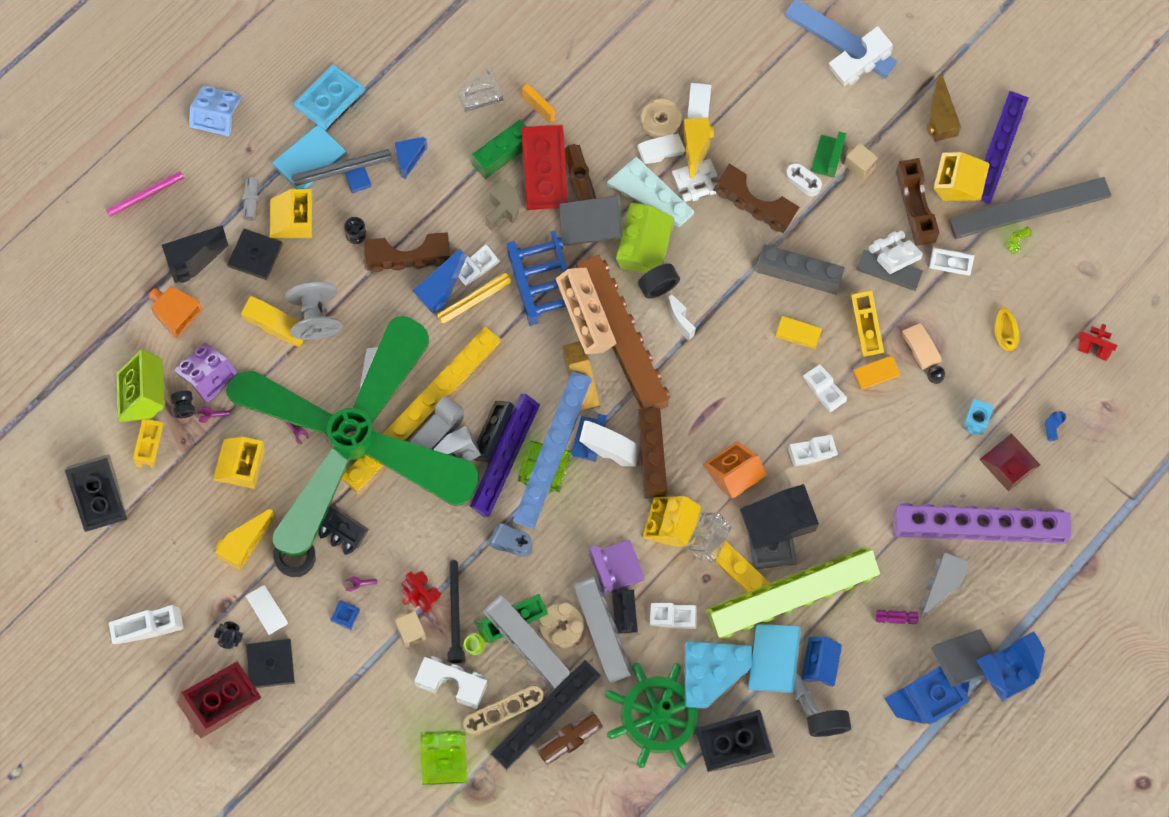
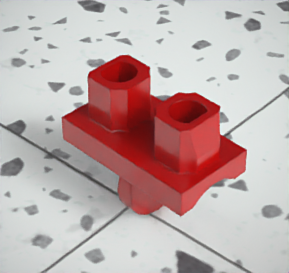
(1105, 347)
(417, 593)

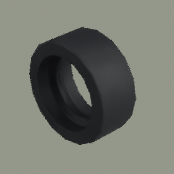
(658, 281)
(295, 571)
(829, 723)

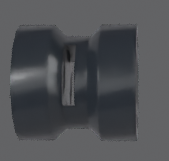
(357, 226)
(183, 404)

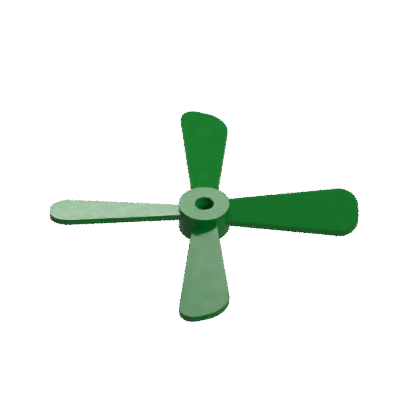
(434, 471)

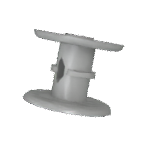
(312, 297)

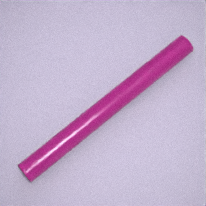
(145, 193)

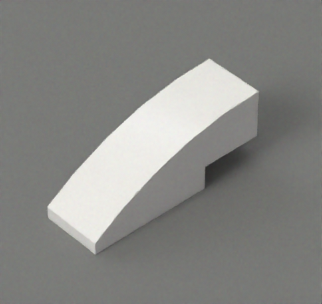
(609, 444)
(146, 625)

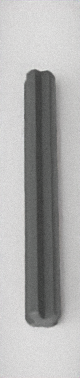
(341, 167)

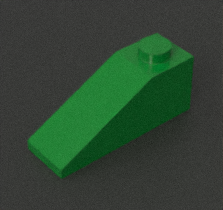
(529, 610)

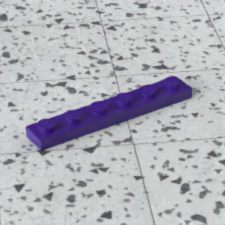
(1002, 141)
(504, 455)

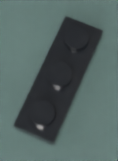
(493, 429)

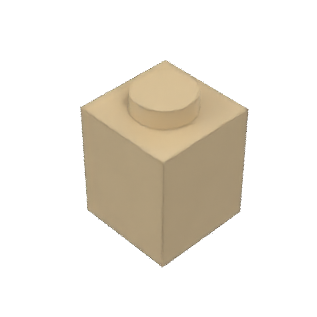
(860, 161)
(410, 629)

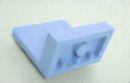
(213, 110)

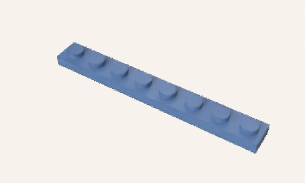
(552, 450)

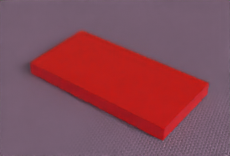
(544, 166)

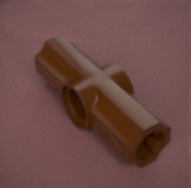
(576, 164)
(569, 738)

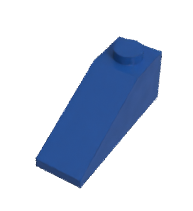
(439, 285)

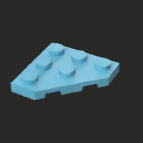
(713, 670)

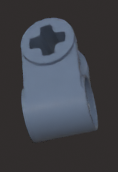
(507, 539)

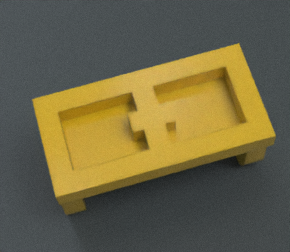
(148, 443)

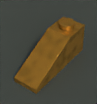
(943, 117)
(579, 362)

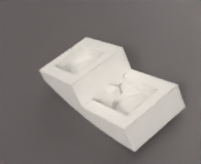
(699, 101)
(661, 147)
(478, 265)
(678, 313)
(823, 387)
(812, 451)
(266, 609)
(673, 615)

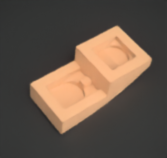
(922, 346)

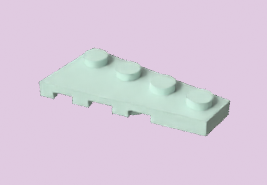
(645, 187)

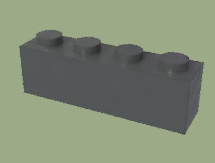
(800, 269)

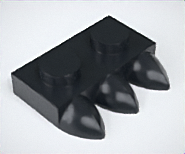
(343, 529)

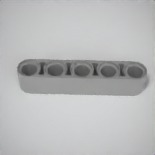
(603, 629)
(526, 642)

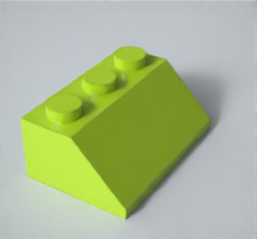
(644, 238)
(140, 387)

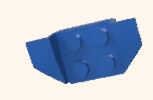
(1014, 667)
(928, 698)

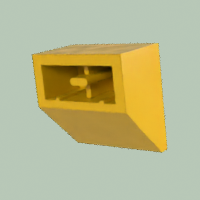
(960, 177)
(291, 214)
(240, 462)
(672, 520)

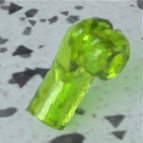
(1018, 235)

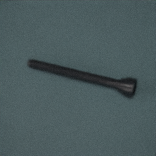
(455, 652)

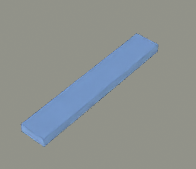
(834, 35)

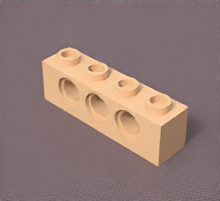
(586, 310)

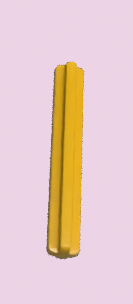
(473, 298)

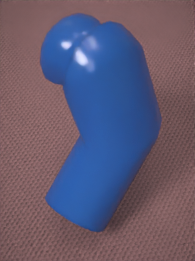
(1053, 423)

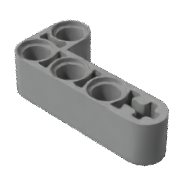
(445, 420)

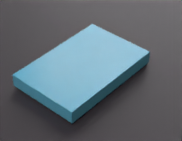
(328, 96)
(310, 152)
(774, 658)

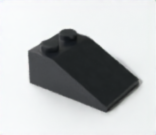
(193, 253)
(96, 492)
(780, 517)
(735, 742)

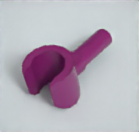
(209, 413)
(297, 432)
(357, 583)

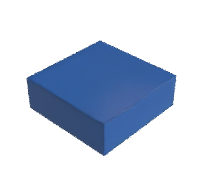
(358, 179)
(345, 615)

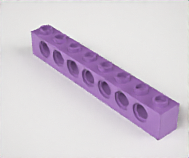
(1058, 519)

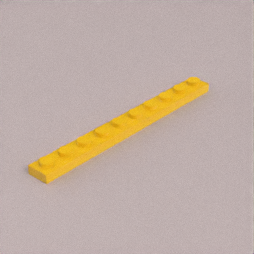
(424, 405)

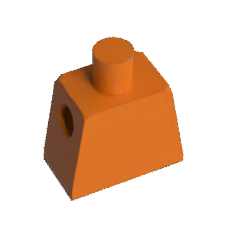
(174, 309)

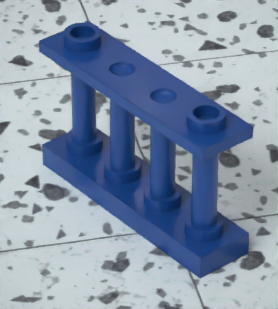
(522, 274)

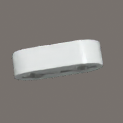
(803, 180)

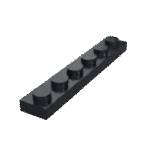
(545, 715)

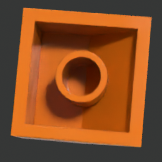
(735, 469)

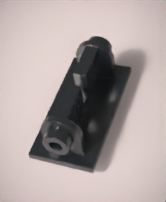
(625, 610)

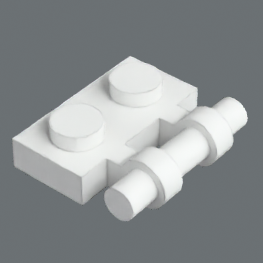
(704, 175)
(897, 257)

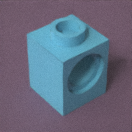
(980, 409)

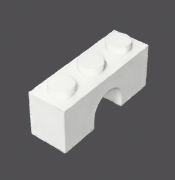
(848, 69)
(434, 673)

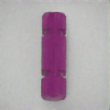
(894, 616)

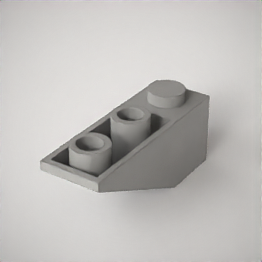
(459, 444)
(948, 578)

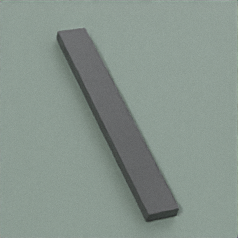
(1029, 207)

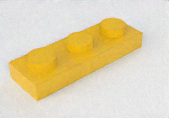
(739, 569)

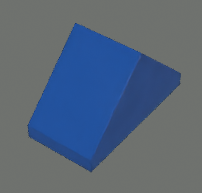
(408, 154)

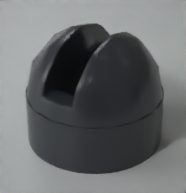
(937, 378)

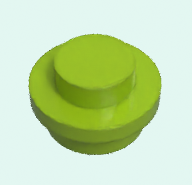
(474, 644)

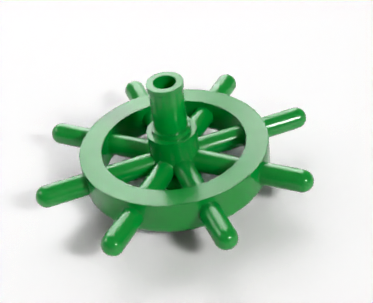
(658, 715)

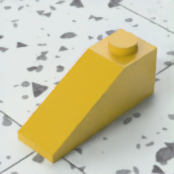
(697, 142)
(867, 322)
(242, 541)

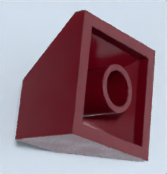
(1010, 462)

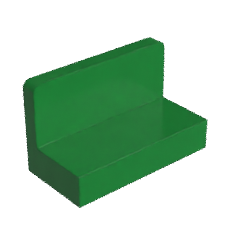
(828, 154)

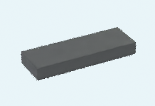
(905, 277)

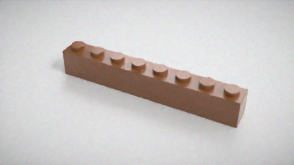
(629, 348)

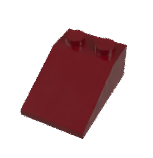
(218, 699)

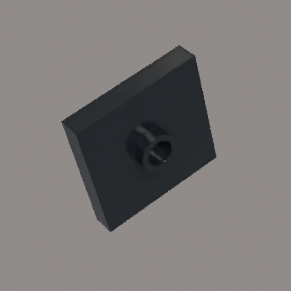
(255, 254)
(270, 663)

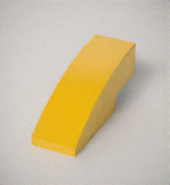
(270, 320)

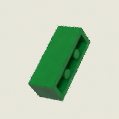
(499, 150)

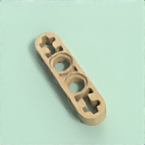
(505, 714)

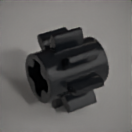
(228, 635)

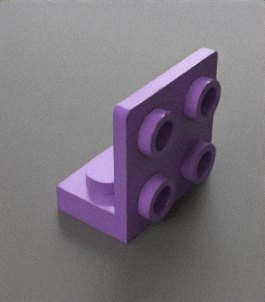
(206, 371)
(616, 566)

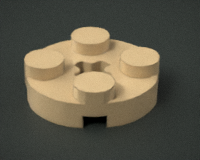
(654, 110)
(557, 637)

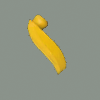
(1006, 330)

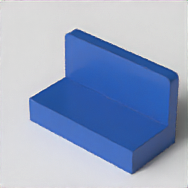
(579, 449)
(821, 660)

